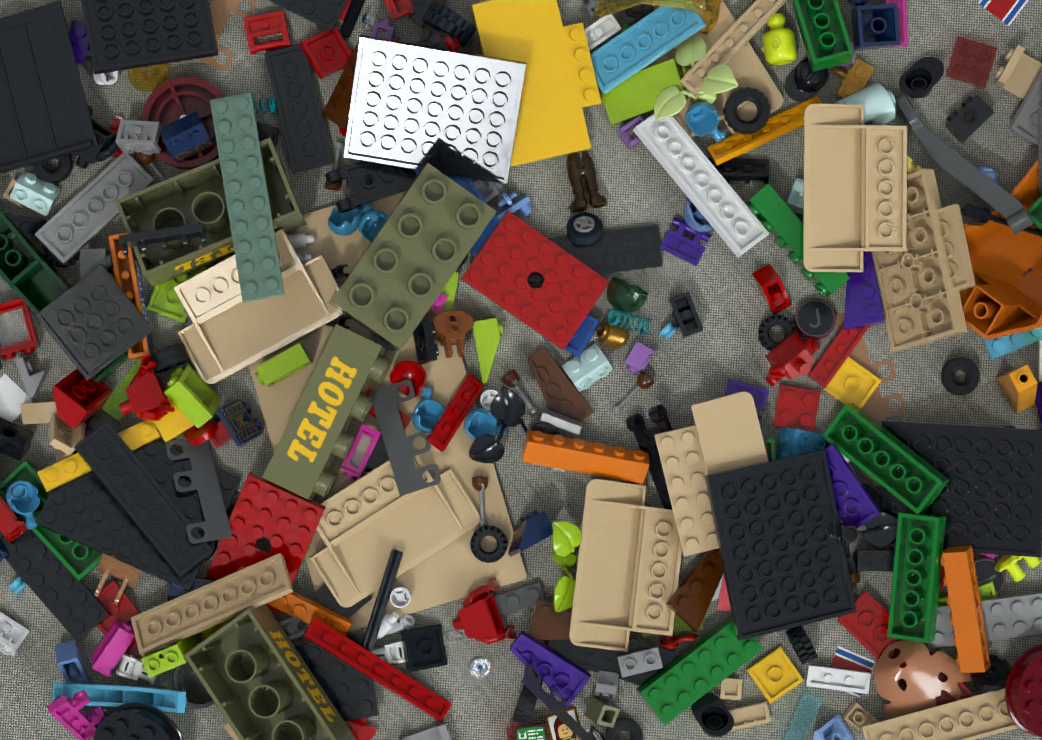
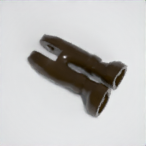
(575, 178)

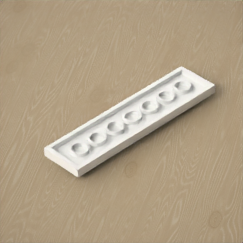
(702, 183)

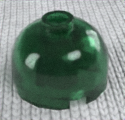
(625, 296)

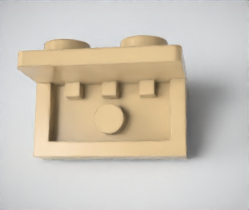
(64, 437)

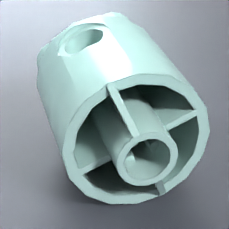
(877, 102)

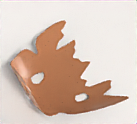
(920, 676)

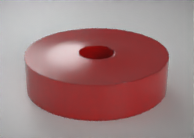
(200, 435)

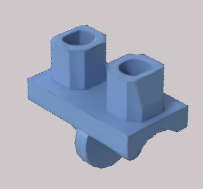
(519, 203)

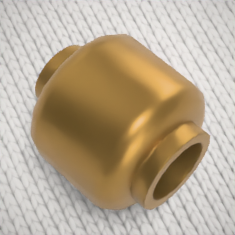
(612, 336)

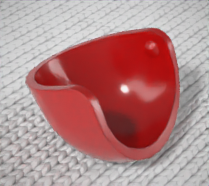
(409, 371)

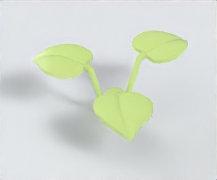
(717, 81)

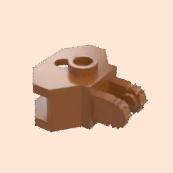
(452, 330)

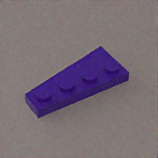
(851, 498)
(553, 667)

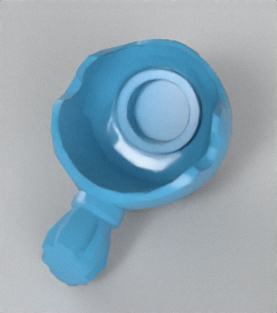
(703, 120)
(348, 222)
(371, 223)
(426, 411)
(481, 422)
(23, 499)

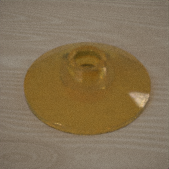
(148, 83)

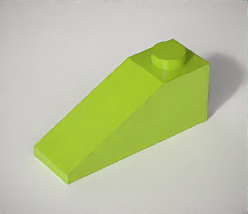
(487, 340)

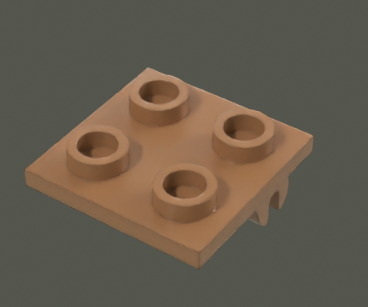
(112, 566)

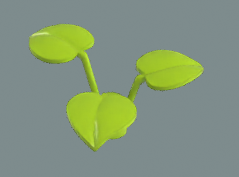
(564, 540)

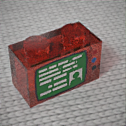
(532, 731)

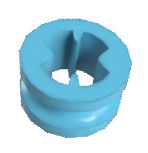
(668, 331)
(17, 585)

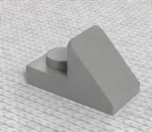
(31, 382)
(607, 685)

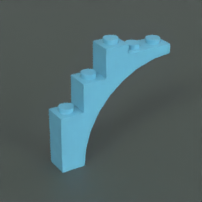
(118, 694)

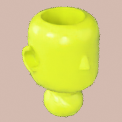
(779, 42)

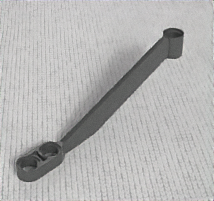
(966, 172)

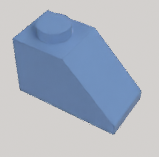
(71, 662)

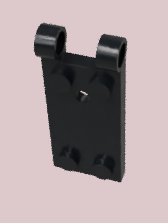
(386, 182)
(647, 443)

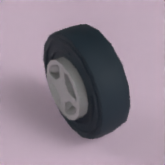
(584, 229)

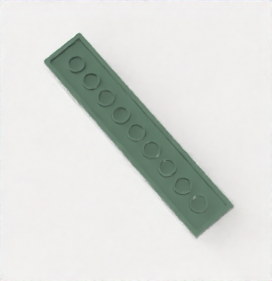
(247, 198)

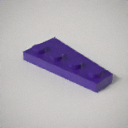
(863, 297)

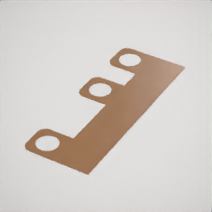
(220, 13)
(875, 406)

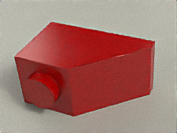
(772, 289)

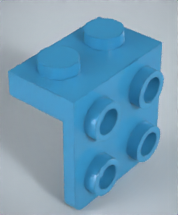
(797, 441)

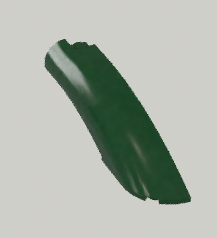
(35, 277)

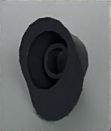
(921, 77)
(804, 83)
(712, 715)

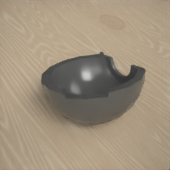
(186, 680)

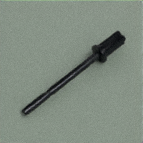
(984, 215)

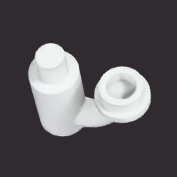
(301, 240)
(389, 624)

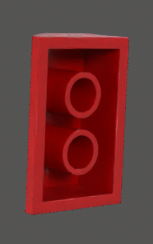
(78, 398)

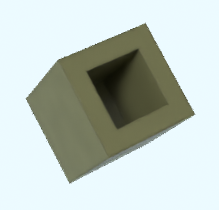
(602, 711)

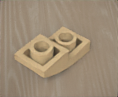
(38, 412)
(858, 716)

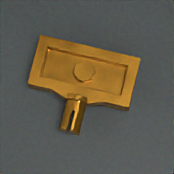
(854, 78)

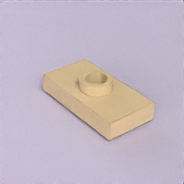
(750, 715)

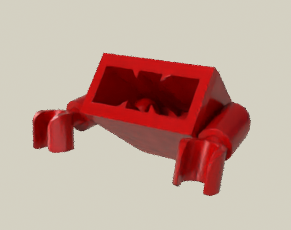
(791, 358)
(146, 394)
(481, 617)

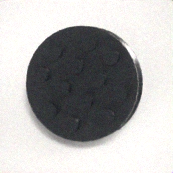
(137, 722)

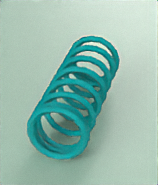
(273, 107)
(629, 315)

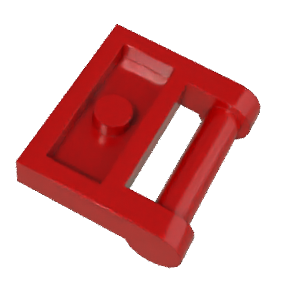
(266, 25)

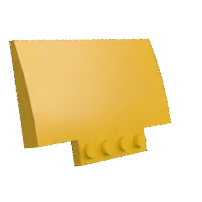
(556, 77)

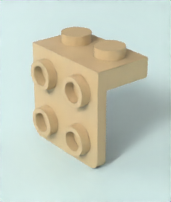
(1018, 72)

